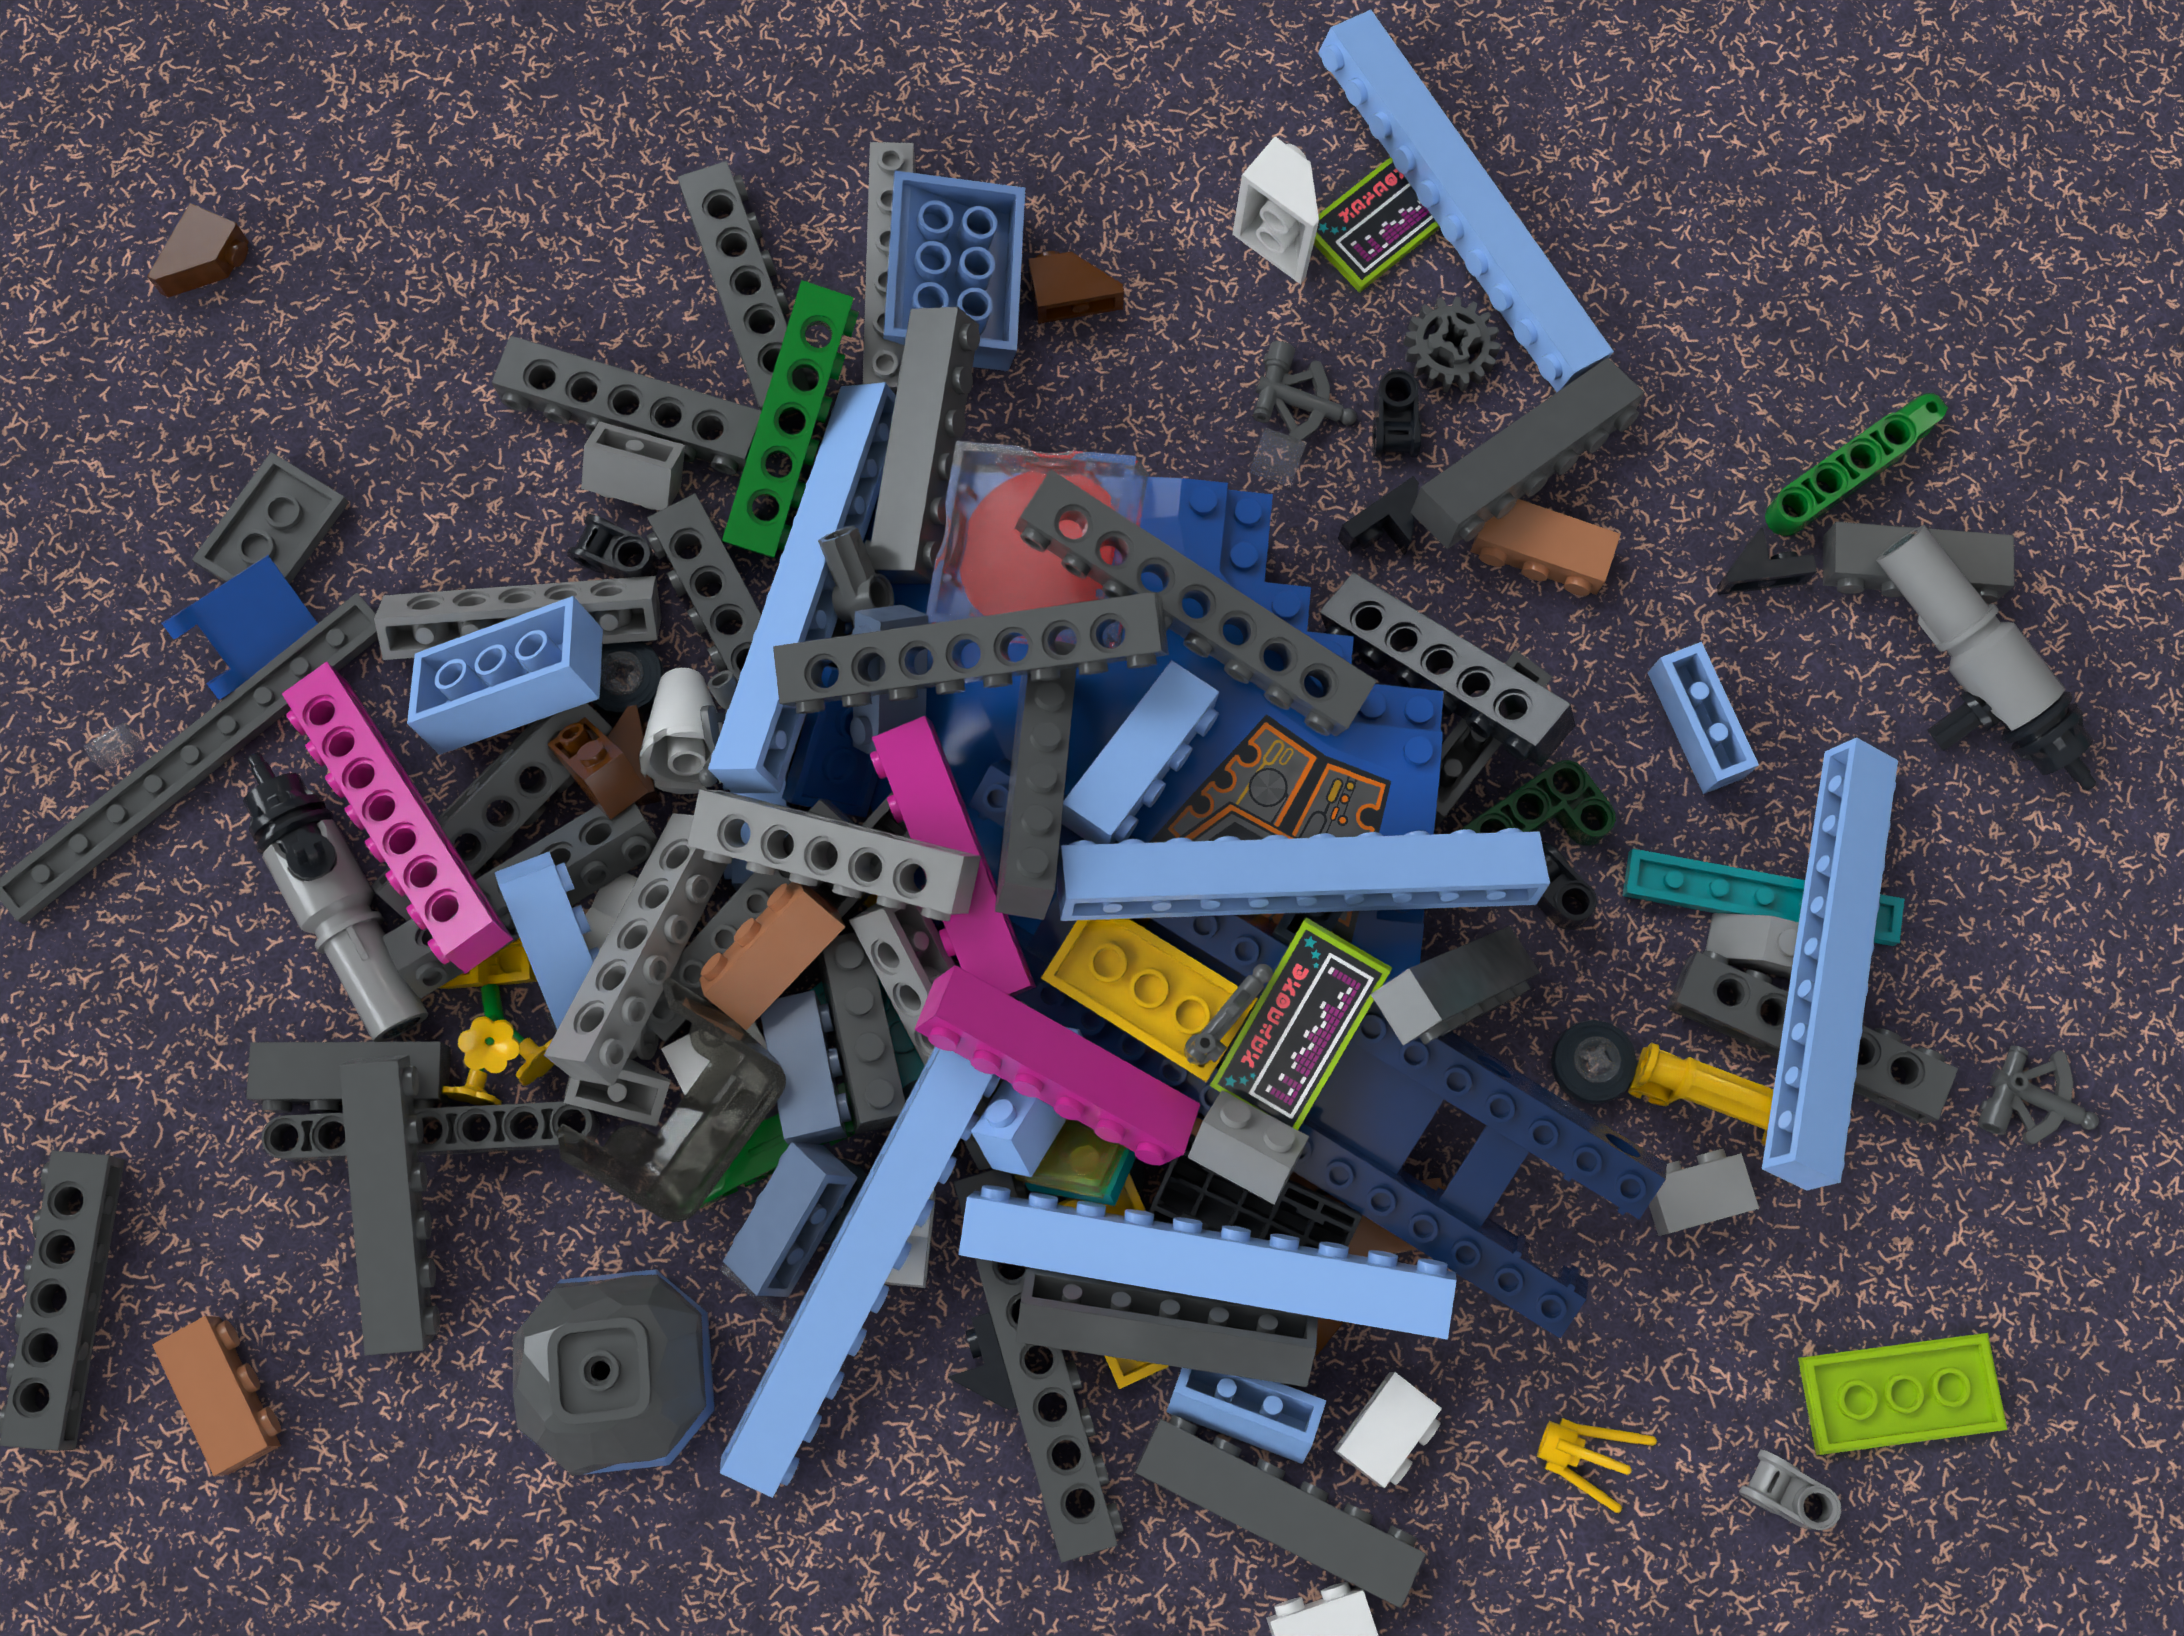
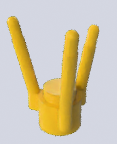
(1563, 1447)

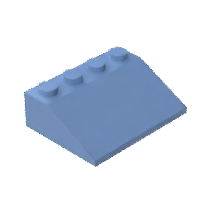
(957, 249)

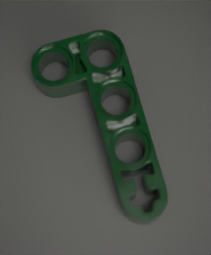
(1553, 804)

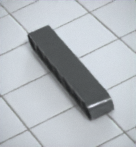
(455, 1137)

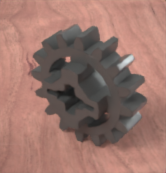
(1440, 358)

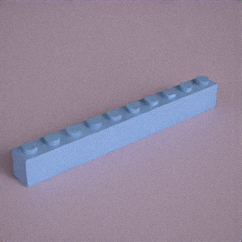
(1463, 200)
(799, 607)
(1299, 874)
(1831, 967)
(1208, 1262)
(855, 1272)

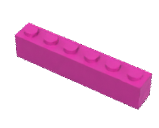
(935, 813)
(1057, 1067)

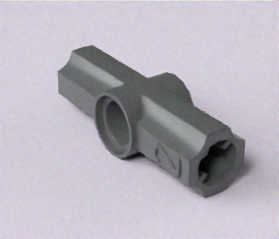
(854, 577)

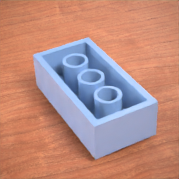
(506, 675)

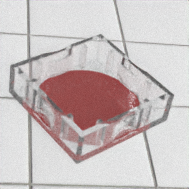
(982, 558)

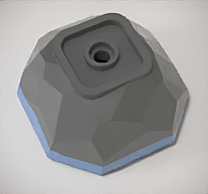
(656, 1380)

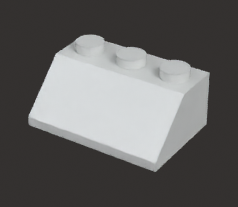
(1279, 208)

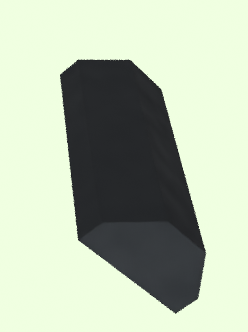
(1208, 1197)

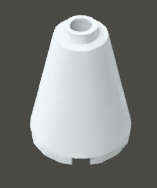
(674, 737)

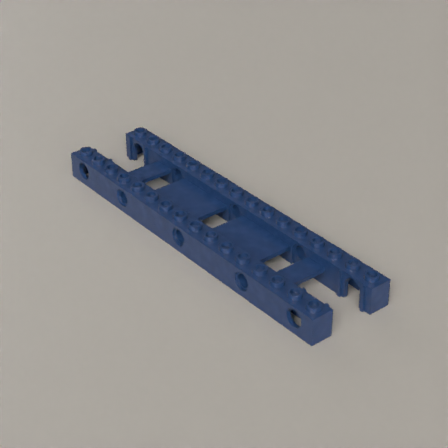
(1380, 1108)

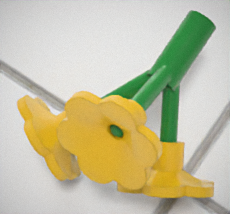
(489, 1046)

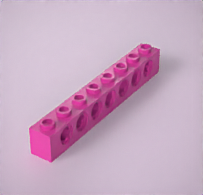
(396, 819)

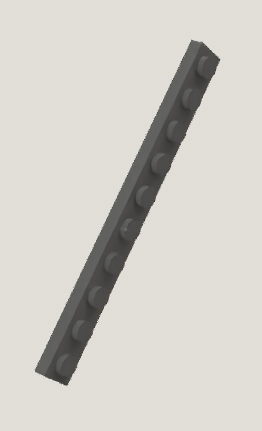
(182, 762)

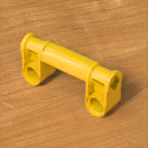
(1669, 1078)

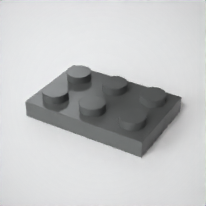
(275, 515)

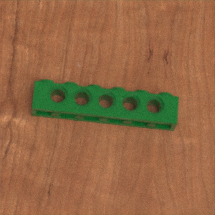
(812, 307)

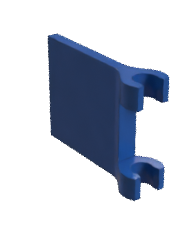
(246, 622)

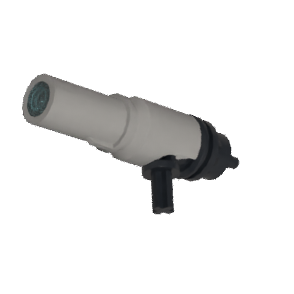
(1990, 661)
(329, 897)

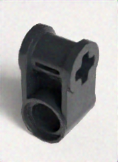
(1396, 423)
(608, 547)
(1565, 883)

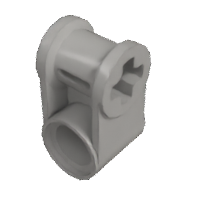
(1783, 1489)

